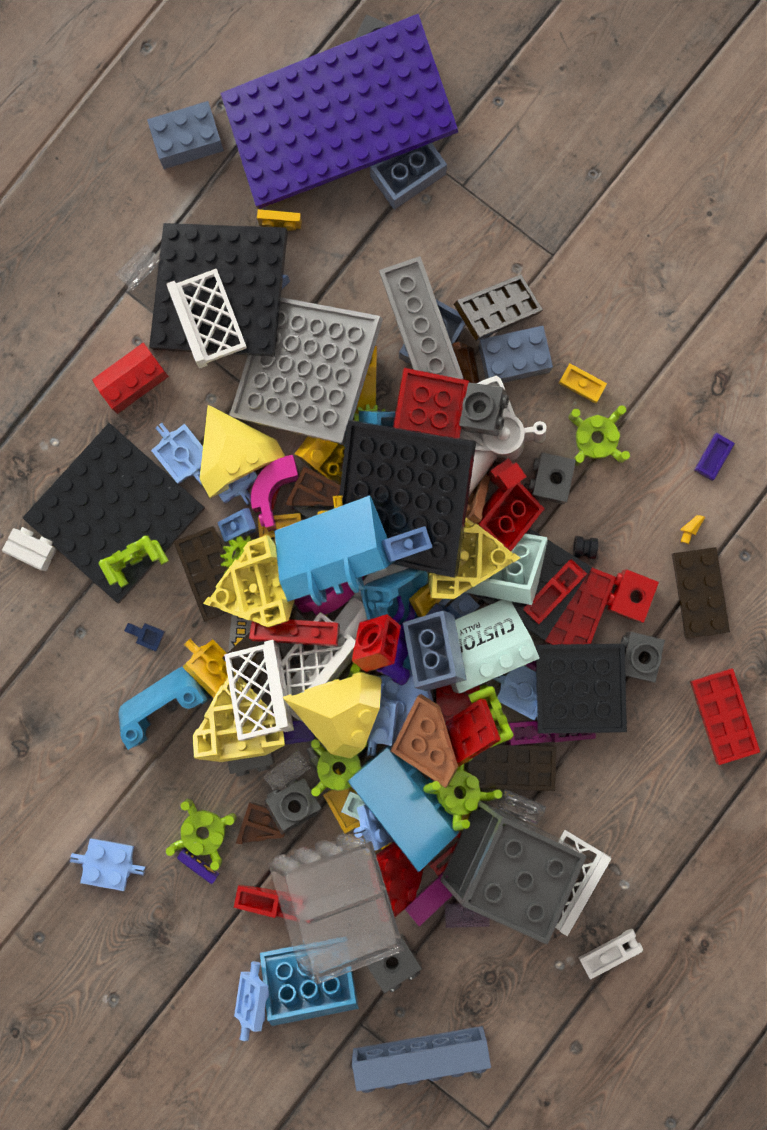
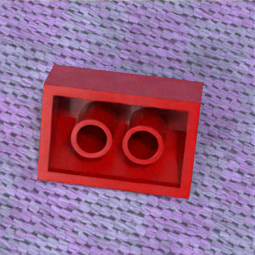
(129, 378)
(510, 514)

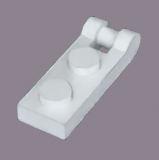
(610, 954)

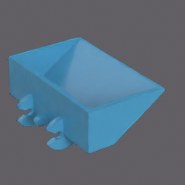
(331, 551)
(407, 813)

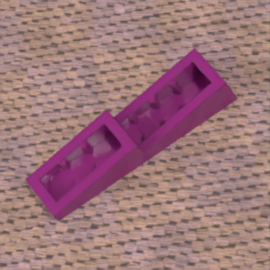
(526, 733)
(428, 901)

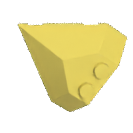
(232, 451)
(479, 560)
(253, 586)
(340, 712)
(218, 734)

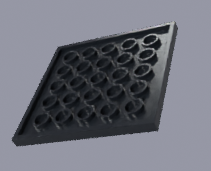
(251, 272)
(413, 484)
(109, 502)

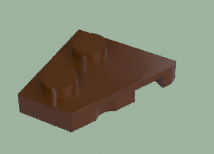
(466, 361)
(313, 490)
(257, 825)

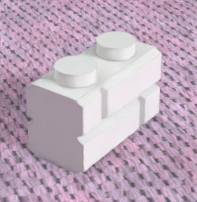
(30, 549)

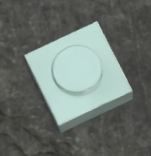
(351, 804)

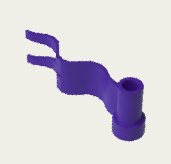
(396, 671)

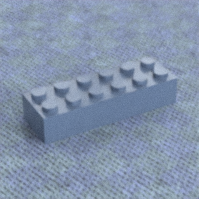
(420, 1059)

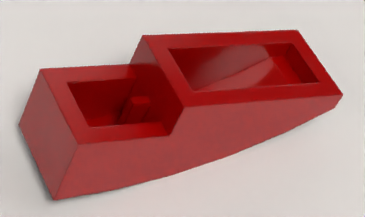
(506, 475)
(555, 591)
(258, 901)

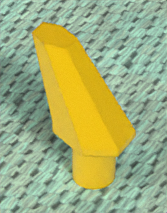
(691, 528)

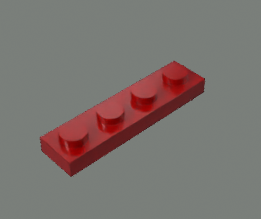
(297, 632)

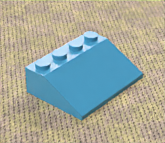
(296, 996)

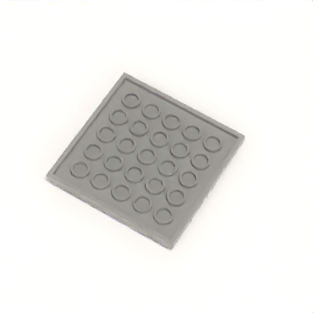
(315, 371)

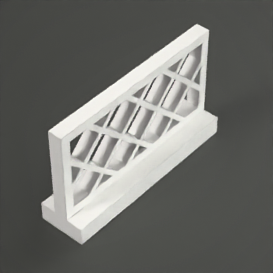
(188, 323)
(331, 670)
(277, 686)
(585, 887)

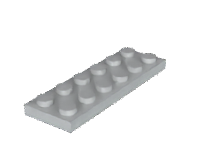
(419, 318)

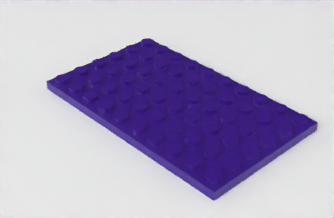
(339, 112)

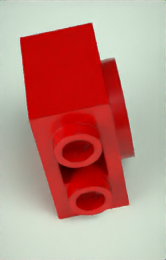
(620, 600)
(376, 643)

